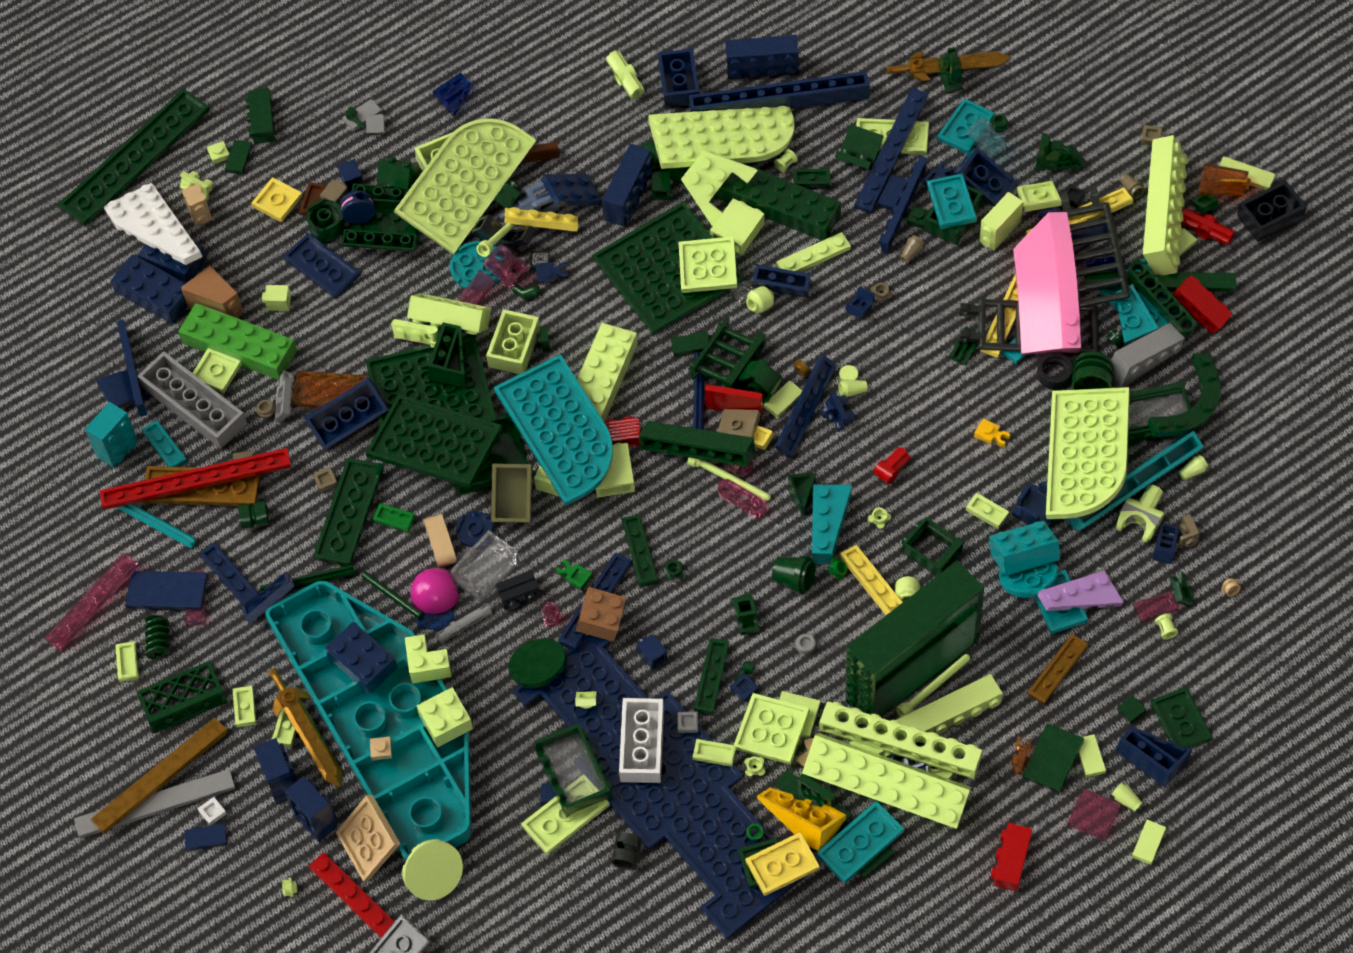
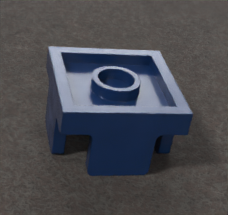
(1032, 505)

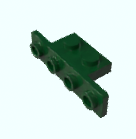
(808, 788)

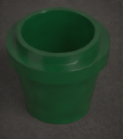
(794, 573)

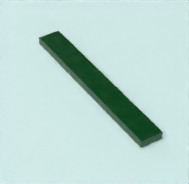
(1211, 281)

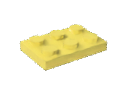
(782, 864)

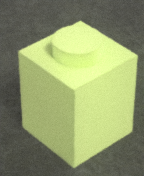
(277, 297)

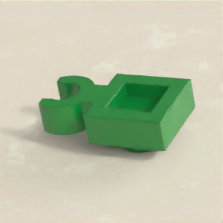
(576, 575)

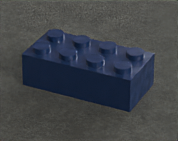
(762, 57)
(627, 185)
(150, 288)

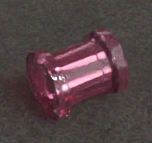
(551, 614)

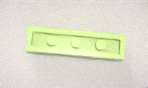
(815, 254)

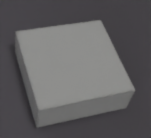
(375, 123)
(687, 722)

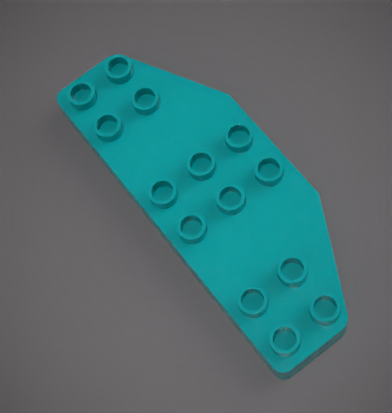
(422, 786)

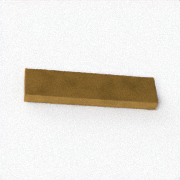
(1057, 669)

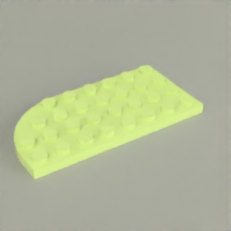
(732, 133)
(464, 180)
(1086, 450)

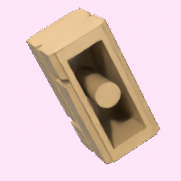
(196, 204)

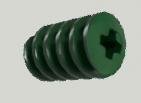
(157, 637)

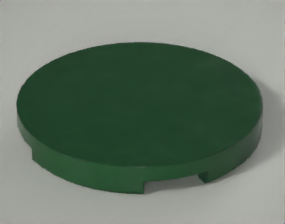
(537, 662)

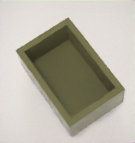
(512, 493)

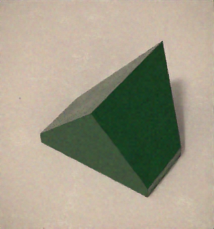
(801, 489)

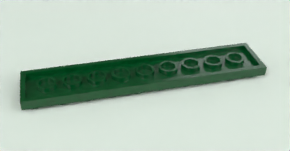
(133, 157)

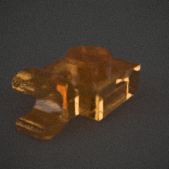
(1019, 759)

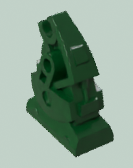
(950, 71)
(1058, 156)

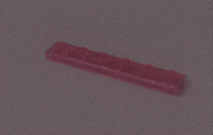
(91, 602)

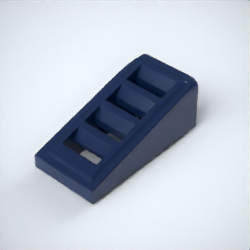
(1163, 553)

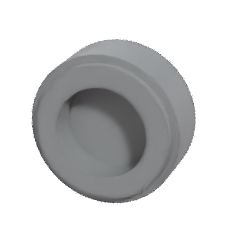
(805, 644)

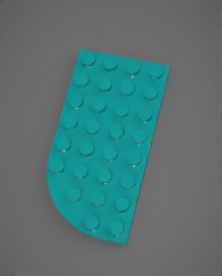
(559, 427)

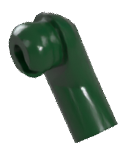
(526, 293)

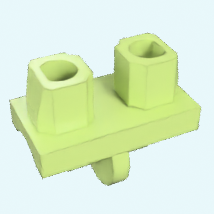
(192, 179)

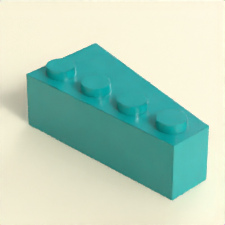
(829, 512)

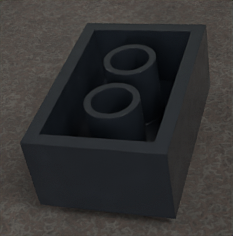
(1271, 211)

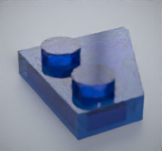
(453, 93)

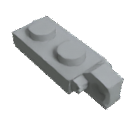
(283, 396)

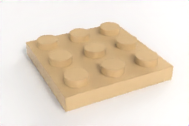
(367, 838)

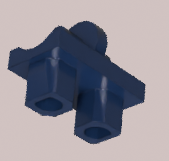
(835, 411)

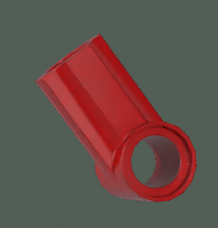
(888, 469)

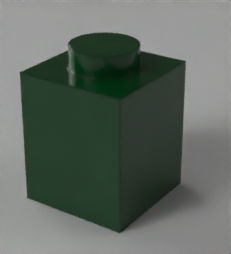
(661, 185)

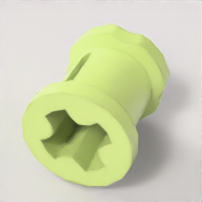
(785, 160)
(1166, 626)

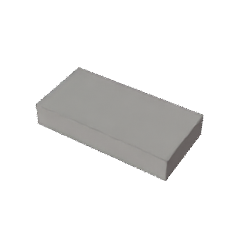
(367, 108)

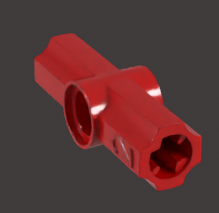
(1207, 227)

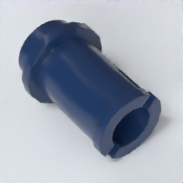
(1043, 212)

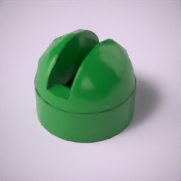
(752, 828)

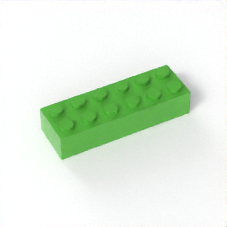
(252, 345)

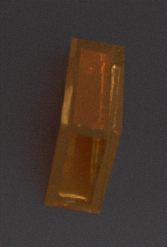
(1223, 181)

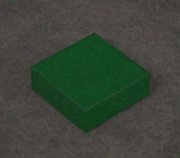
(1131, 709)

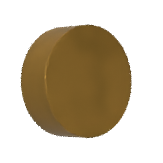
(801, 368)

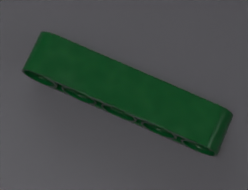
(1160, 290)

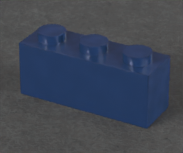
(782, 280)

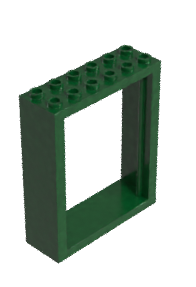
(914, 641)

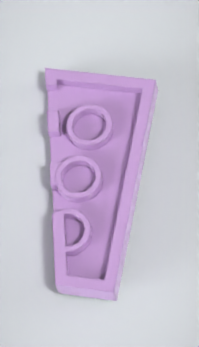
(1082, 593)

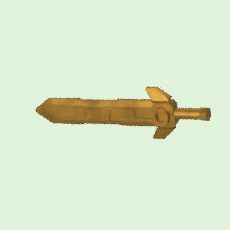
(921, 67)
(291, 702)

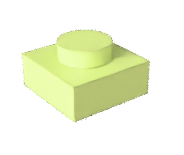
(218, 152)
(586, 699)

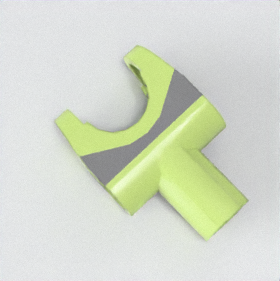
(1143, 512)

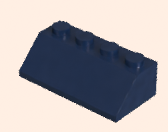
(346, 413)

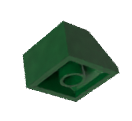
(398, 172)

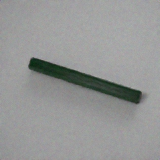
(320, 576)

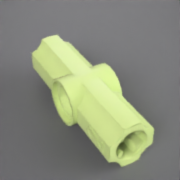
(625, 75)

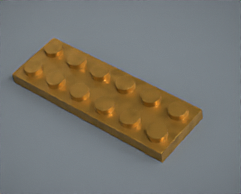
(224, 494)

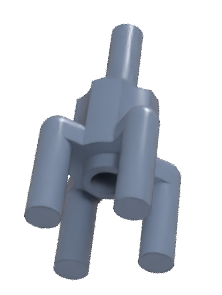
(535, 202)

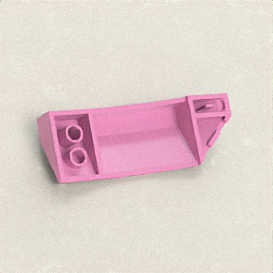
(1048, 288)

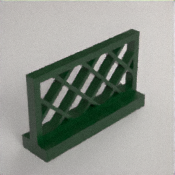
(186, 707)

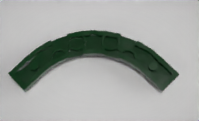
(1204, 408)

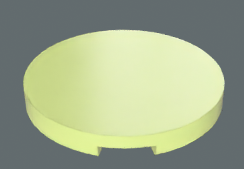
(432, 869)

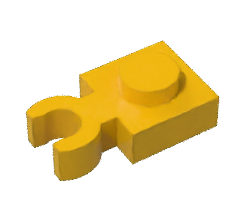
(989, 431)

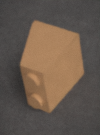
(213, 292)

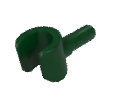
(351, 115)
(747, 667)

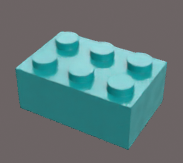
(111, 435)
(1024, 548)

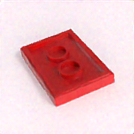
(723, 398)

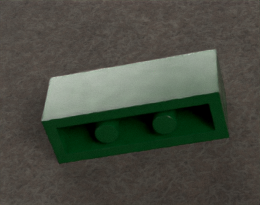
(260, 115)

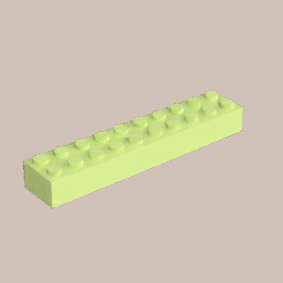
(601, 377)

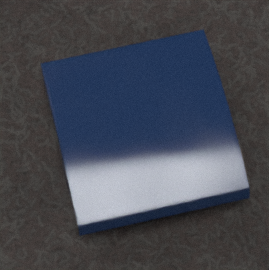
(118, 389)

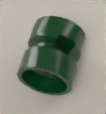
(253, 514)

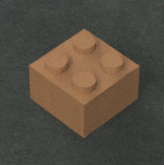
(600, 614)

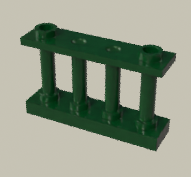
(756, 345)

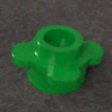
(837, 568)

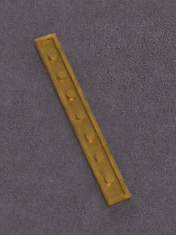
(159, 776)

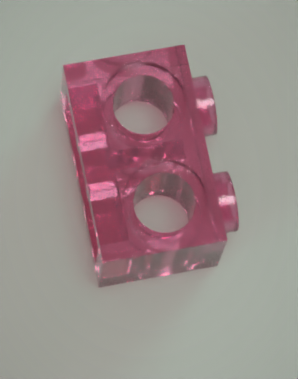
(501, 269)

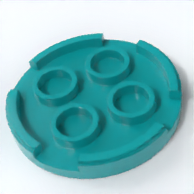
(467, 263)
(1030, 581)

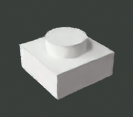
(212, 811)

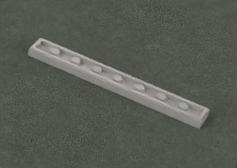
(166, 800)

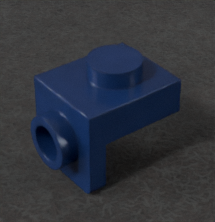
(861, 302)

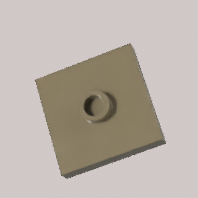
(739, 422)

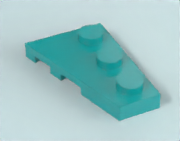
(1134, 317)

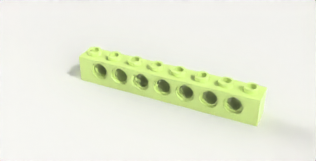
(906, 748)

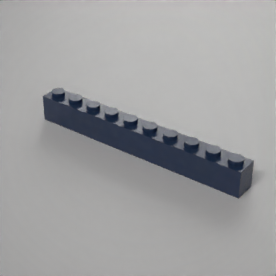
(789, 94)

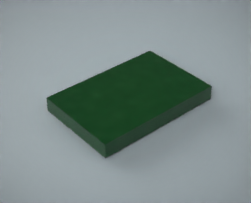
(1181, 719)
(1053, 758)

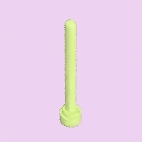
(485, 247)
(725, 475)
(908, 707)

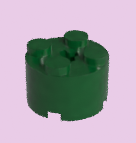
(325, 220)
(760, 378)

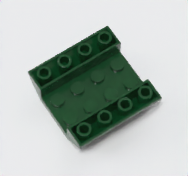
(386, 228)

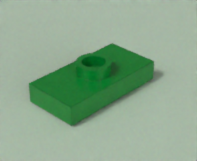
(394, 518)

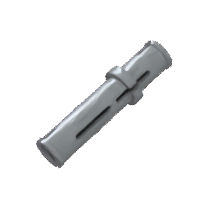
(462, 624)

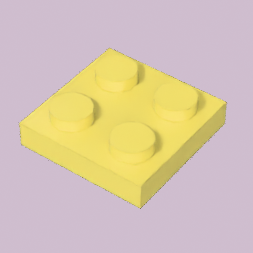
(276, 199)

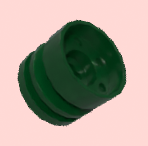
(1092, 371)

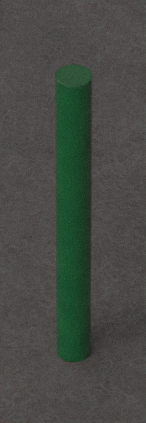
(392, 595)

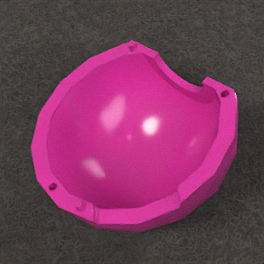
(434, 591)

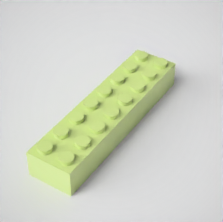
(1165, 206)
(886, 780)

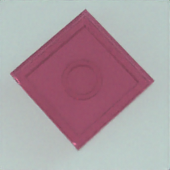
(1094, 814)

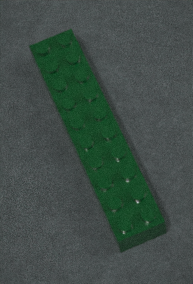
(779, 201)

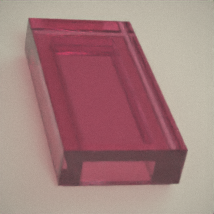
(477, 288)
(1155, 606)

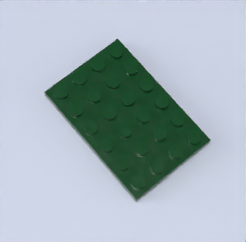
(434, 441)

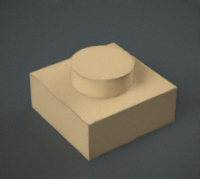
(380, 748)

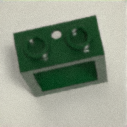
(927, 525)

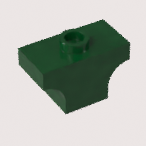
(508, 193)
(745, 614)

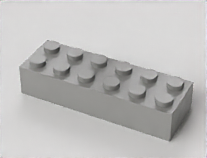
(192, 400)

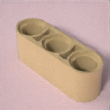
(440, 540)

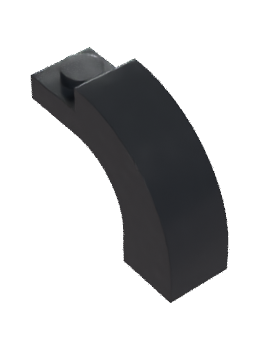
(515, 239)

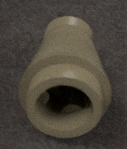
(1133, 186)
(911, 249)

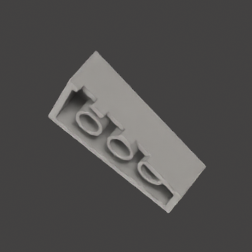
(1145, 354)

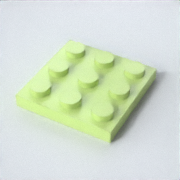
(707, 264)
(771, 728)

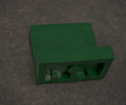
(860, 147)

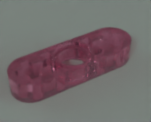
(745, 506)

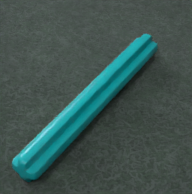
(159, 524)

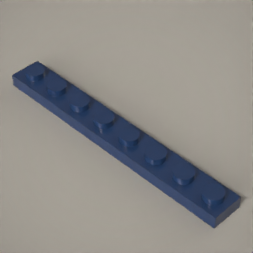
(891, 150)

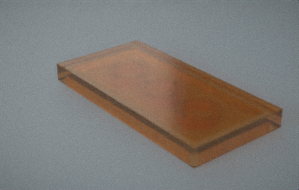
(317, 388)

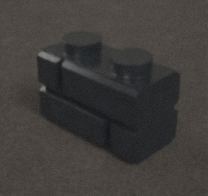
(518, 590)

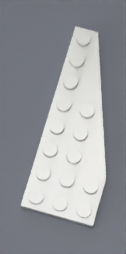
(153, 223)

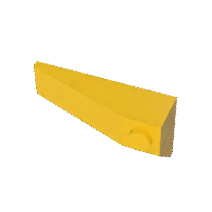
(814, 822)

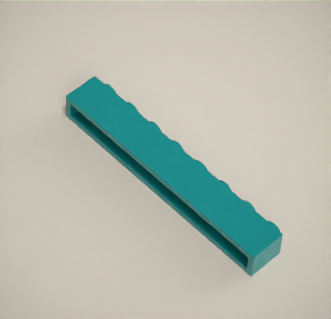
(1145, 474)

